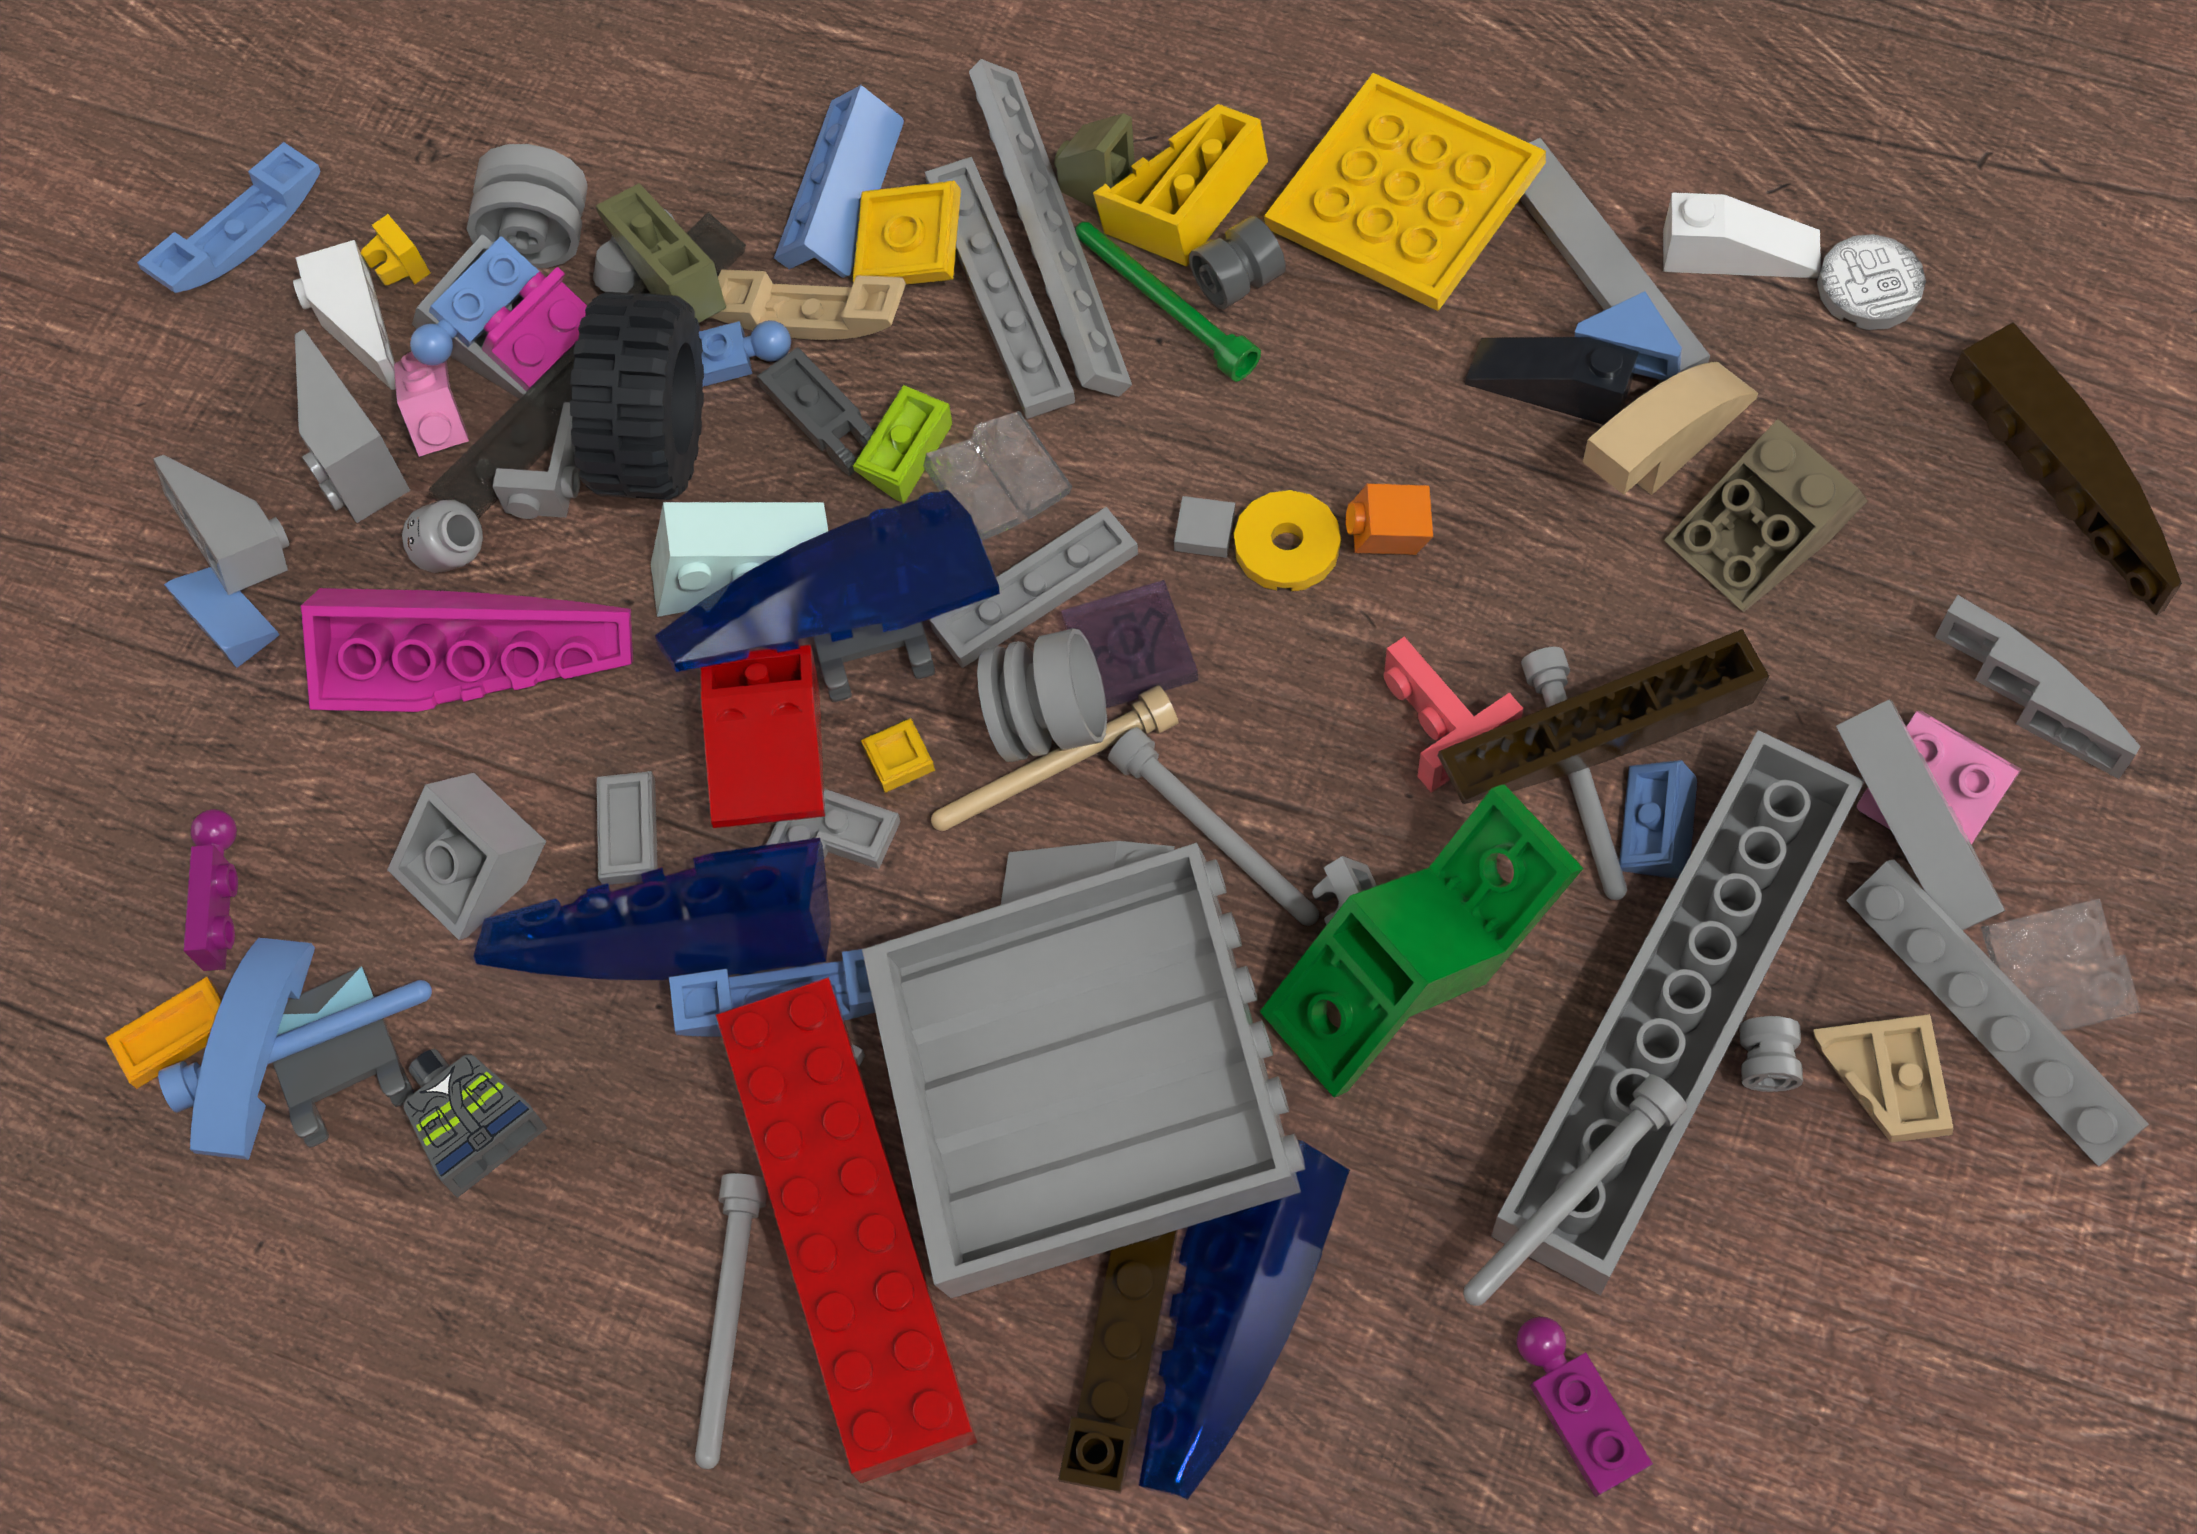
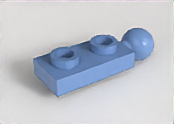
(472, 301)
(728, 350)

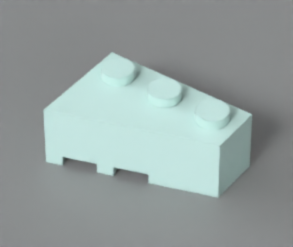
(715, 542)

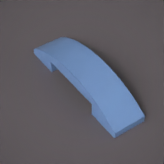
(240, 228)
(703, 995)
(240, 1046)

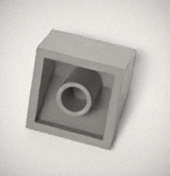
(464, 852)

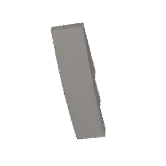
(2053, 698)
(1920, 815)

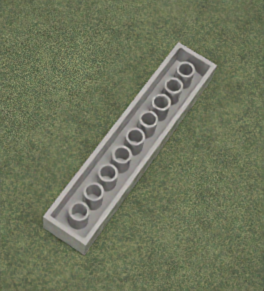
(1683, 998)

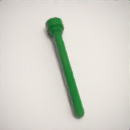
(1234, 354)

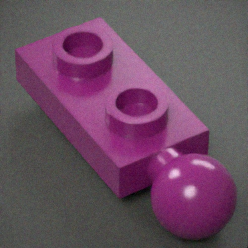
(210, 886)
(1581, 1408)

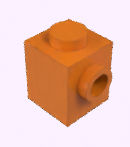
(1390, 519)

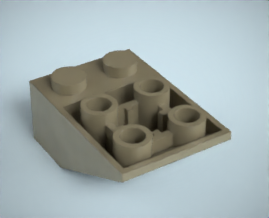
(1766, 516)

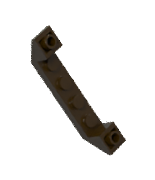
(1118, 1365)

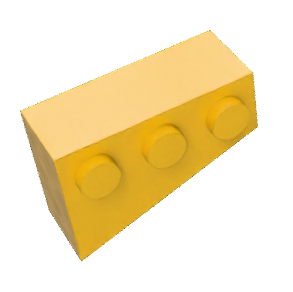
(1188, 187)

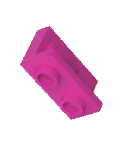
(536, 330)

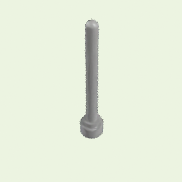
(1547, 673)
(1136, 756)
(1654, 1106)
(741, 1199)

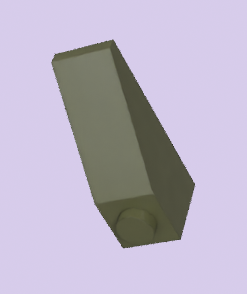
(662, 251)

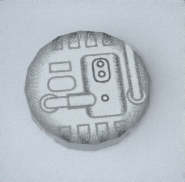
(1871, 281)

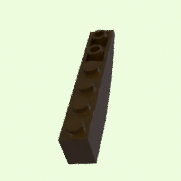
(2069, 455)

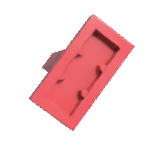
(1439, 708)

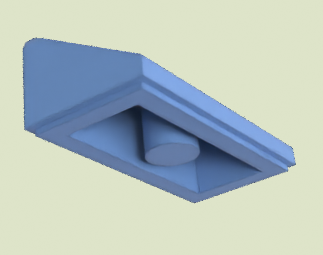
(226, 619)
(1658, 819)

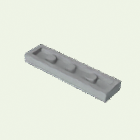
(1037, 586)

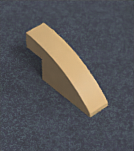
(1667, 427)

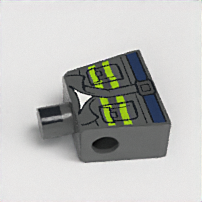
(467, 1118)

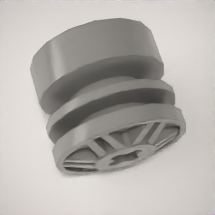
(1042, 695)

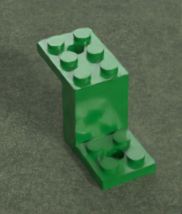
(1419, 940)

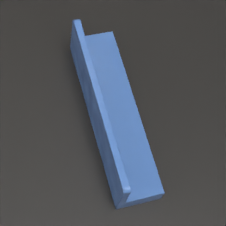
(846, 160)

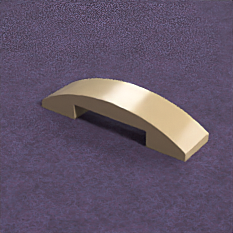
(808, 309)

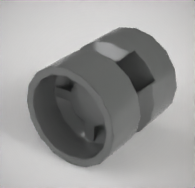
(1231, 265)

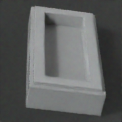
(626, 827)

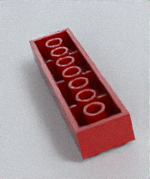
(845, 1232)

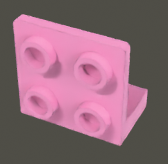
(1965, 771)

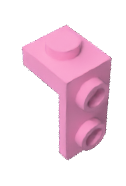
(428, 405)

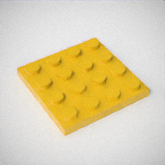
(1405, 190)

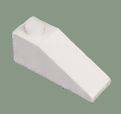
(1736, 239)
(346, 304)

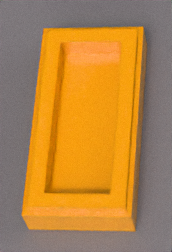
(166, 1033)

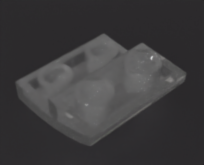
(999, 474)
(2065, 964)

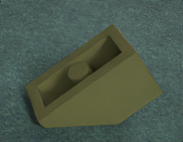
(1095, 157)

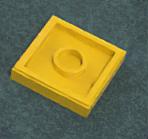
(908, 232)

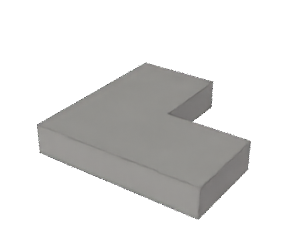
(847, 830)

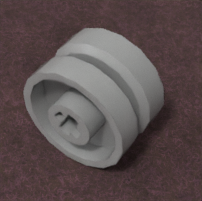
(530, 201)

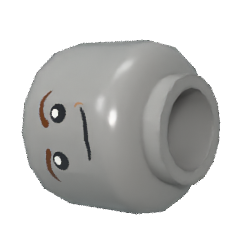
(442, 536)

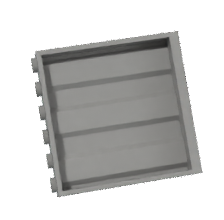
(1079, 1071)

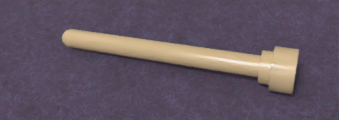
(1149, 714)

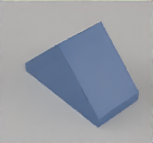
(1641, 328)

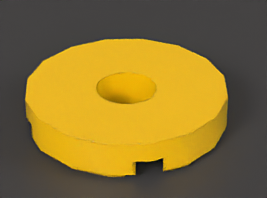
(1293, 514)

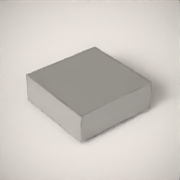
(1204, 526)

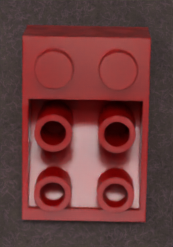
(763, 738)

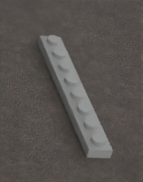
(1050, 230)

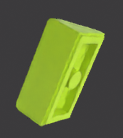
(900, 443)

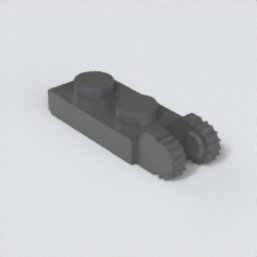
(815, 406)

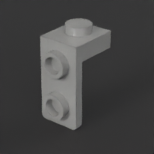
(542, 492)

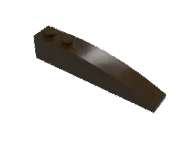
(1610, 719)

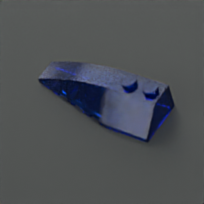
(868, 572)
(728, 912)
(1233, 1320)

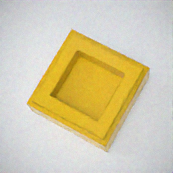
(898, 755)

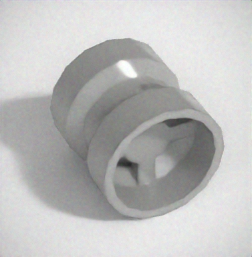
(1771, 1055)

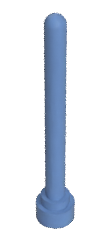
(180, 1080)

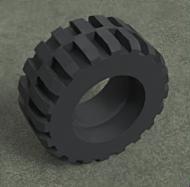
(637, 395)

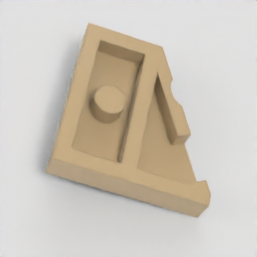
(1892, 1074)

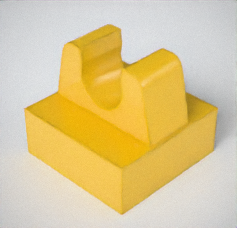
(397, 250)

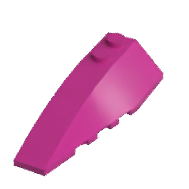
(449, 645)

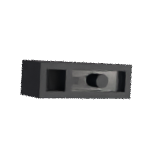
(1557, 373)

